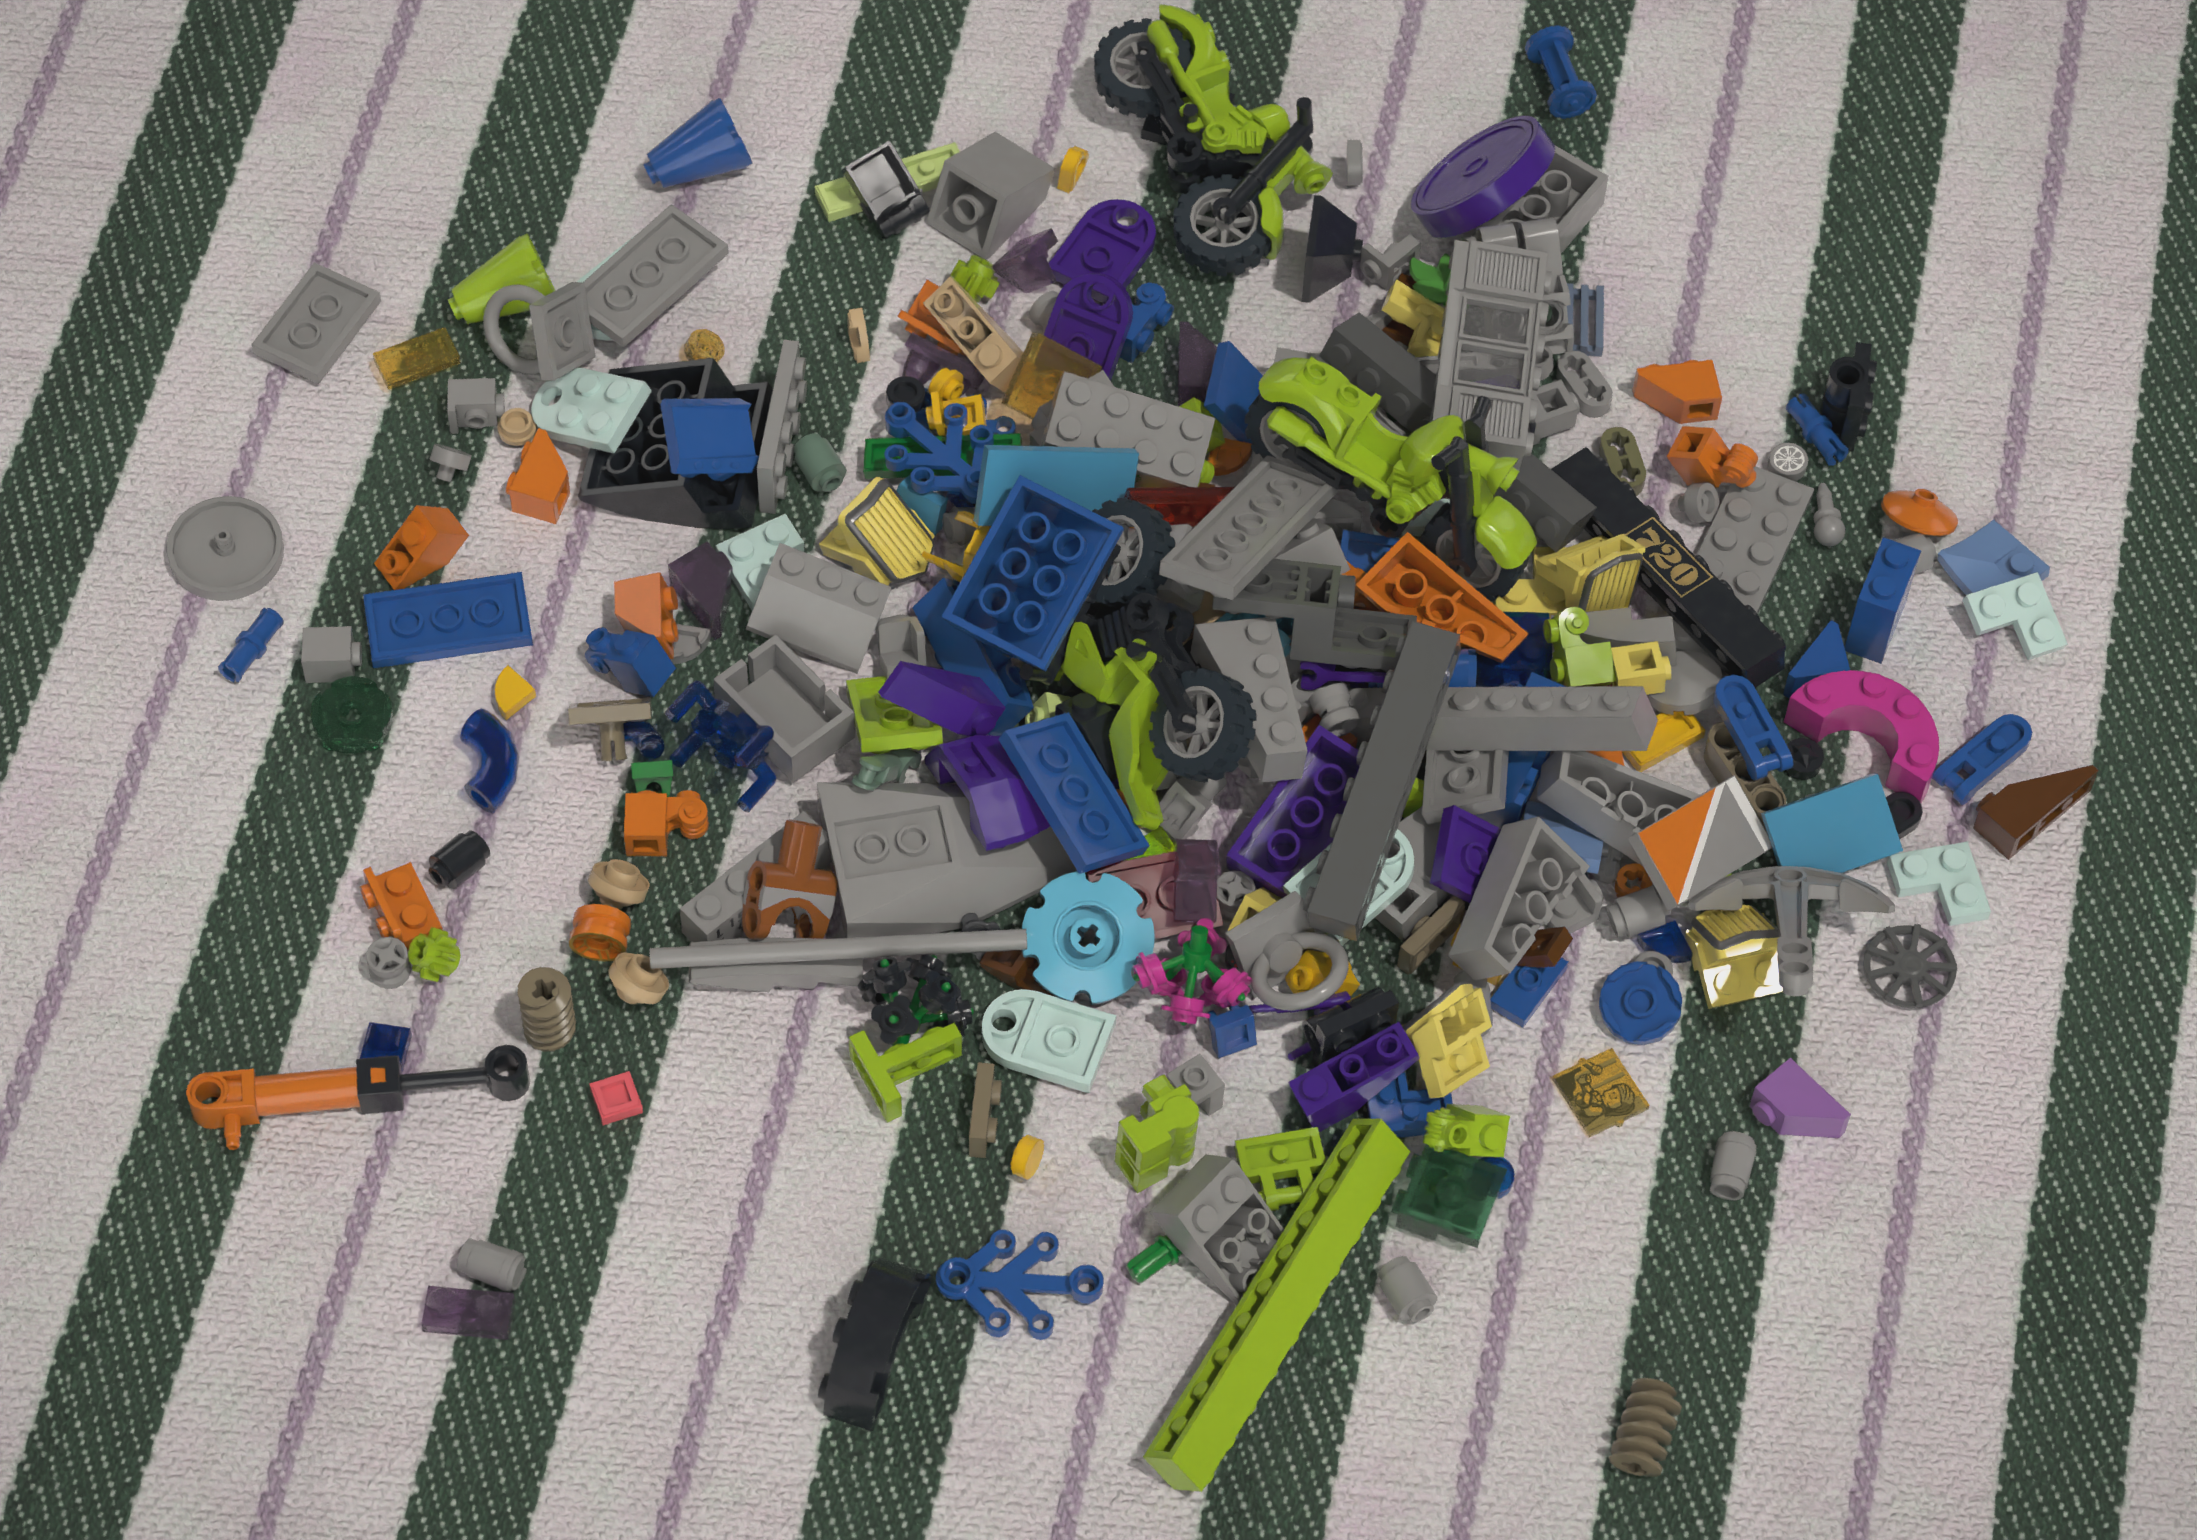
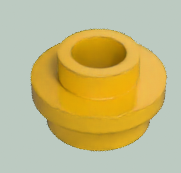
(948, 383)

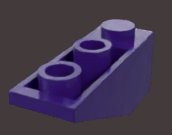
(1353, 1077)

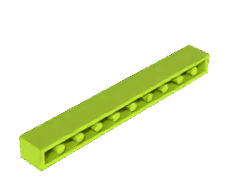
(1276, 1305)

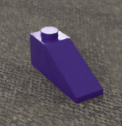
(944, 697)

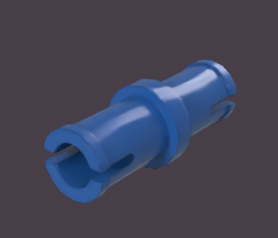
(1817, 429)
(250, 644)

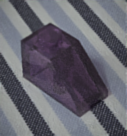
(1195, 363)
(704, 585)

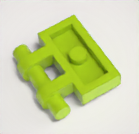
(1281, 1157)

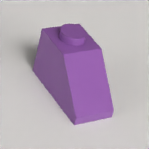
(1797, 1104)

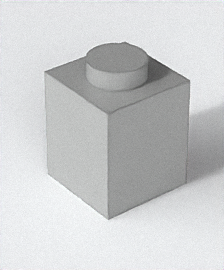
(329, 653)

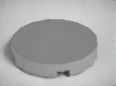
(1690, 685)

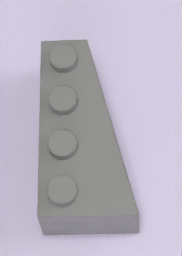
(1255, 657)
(1606, 796)
(1515, 897)

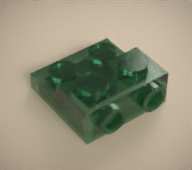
(1448, 1196)

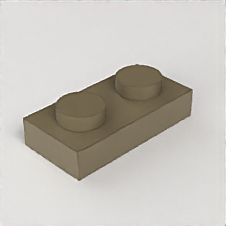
(983, 1126)

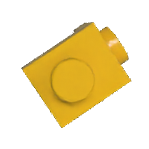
(973, 404)
(1313, 969)

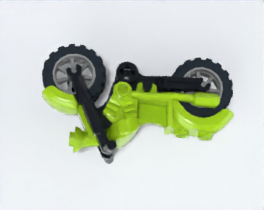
(1236, 151)
(1329, 428)

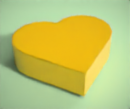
(1072, 168)

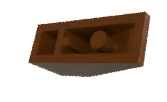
(2029, 807)

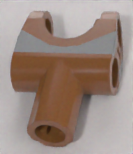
(791, 884)

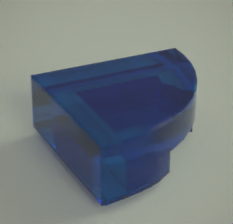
(1667, 941)

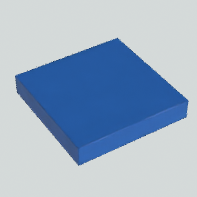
(1232, 389)

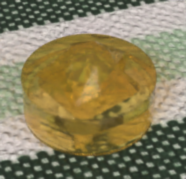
(704, 345)

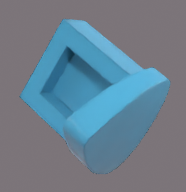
(928, 506)

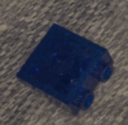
(1530, 656)

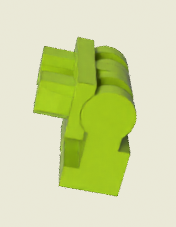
(1162, 1138)

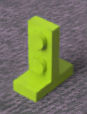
(901, 1063)

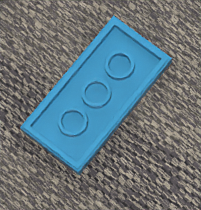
(1077, 473)

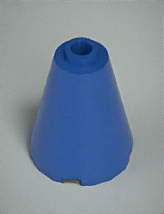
(698, 149)

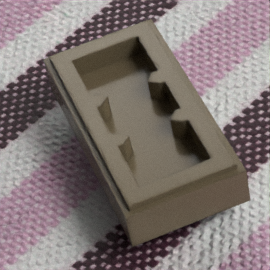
(1430, 934)

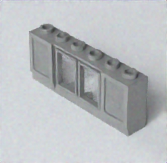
(1493, 341)

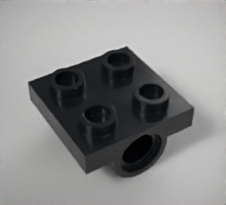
(1848, 394)
(1345, 1027)

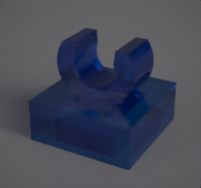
(386, 1041)

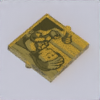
(1600, 1092)

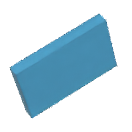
(1834, 828)

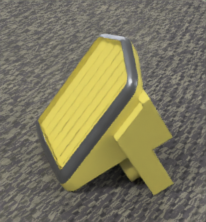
(880, 536)
(1595, 572)
(1734, 955)
(1450, 1038)

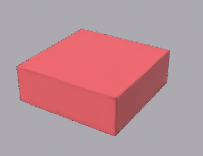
(616, 1098)

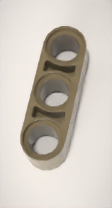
(1730, 762)

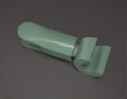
(885, 768)

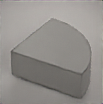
(691, 643)

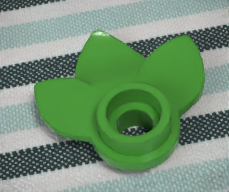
(1431, 280)

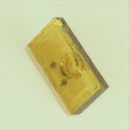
(416, 358)

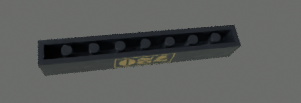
(1677, 577)

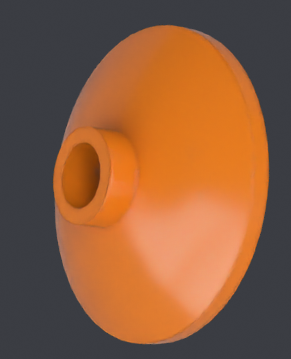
(1920, 512)

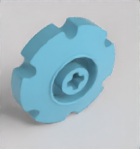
(1077, 905)

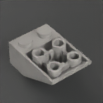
(1420, 896)
(1219, 1223)

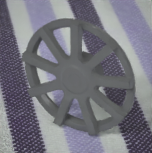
(1909, 965)

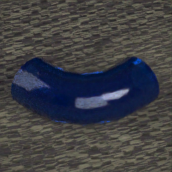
(496, 757)

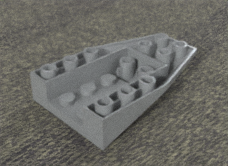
(916, 865)

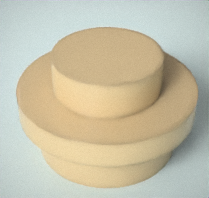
(516, 427)

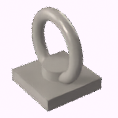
(559, 329)
(1273, 944)

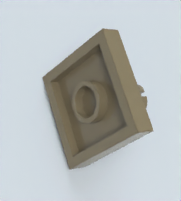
(611, 720)

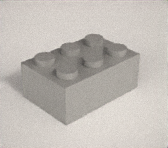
(790, 702)

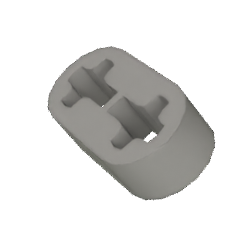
(1589, 380)

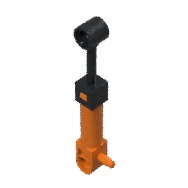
(372, 1085)

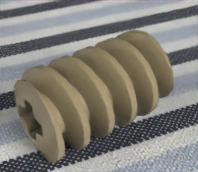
(546, 1009)
(1645, 1428)

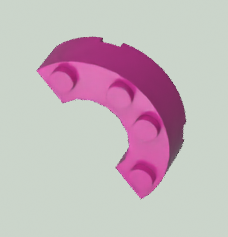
(1878, 709)

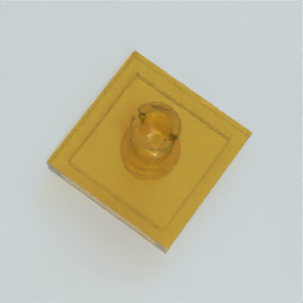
(1040, 373)

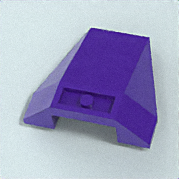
(998, 797)

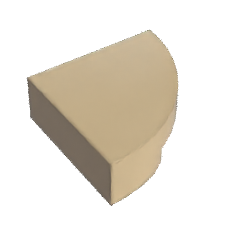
(858, 335)

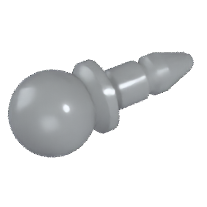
(1828, 527)

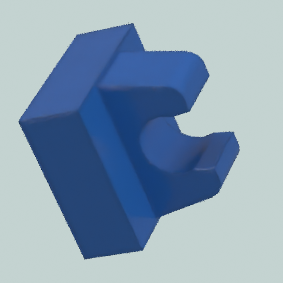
(1232, 1030)

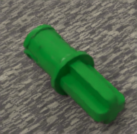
(1153, 1259)

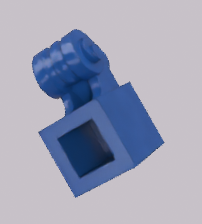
(1149, 312)
(632, 657)

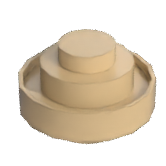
(618, 883)
(636, 980)

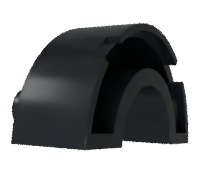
(870, 1340)

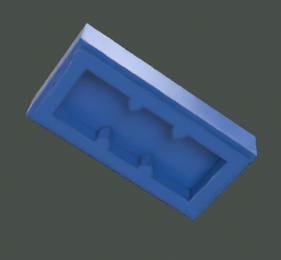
(1525, 991)

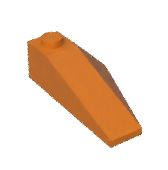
(1422, 585)

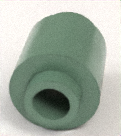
(819, 463)

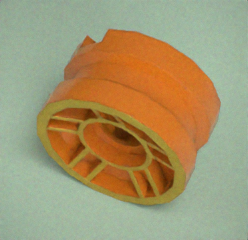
(599, 932)

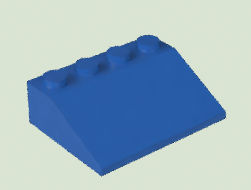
(1032, 573)

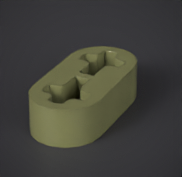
(1630, 459)

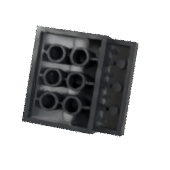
(639, 475)

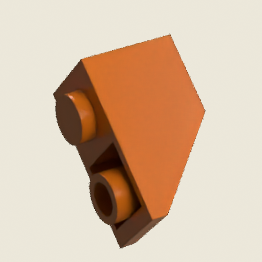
(1680, 391)
(541, 481)
(421, 546)
(647, 607)

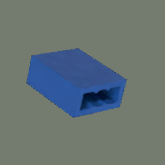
(1882, 600)

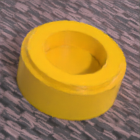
(1027, 1156)

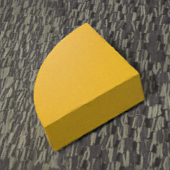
(512, 692)

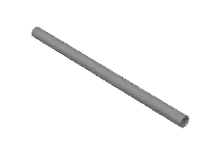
(838, 948)

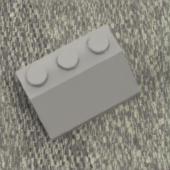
(818, 608)

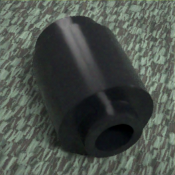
(458, 859)

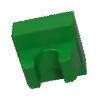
(653, 771)

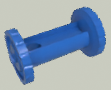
(1570, 94)

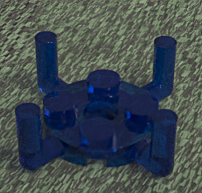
(733, 737)

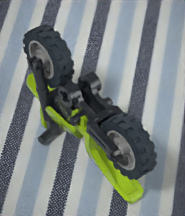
(1137, 663)

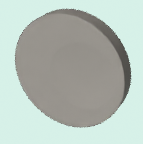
(225, 548)

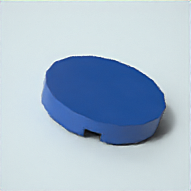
(1640, 1003)

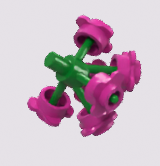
(1167, 976)

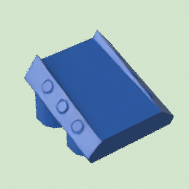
(709, 437)

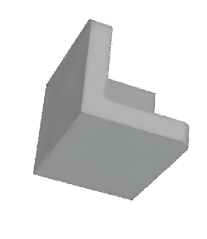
(900, 641)

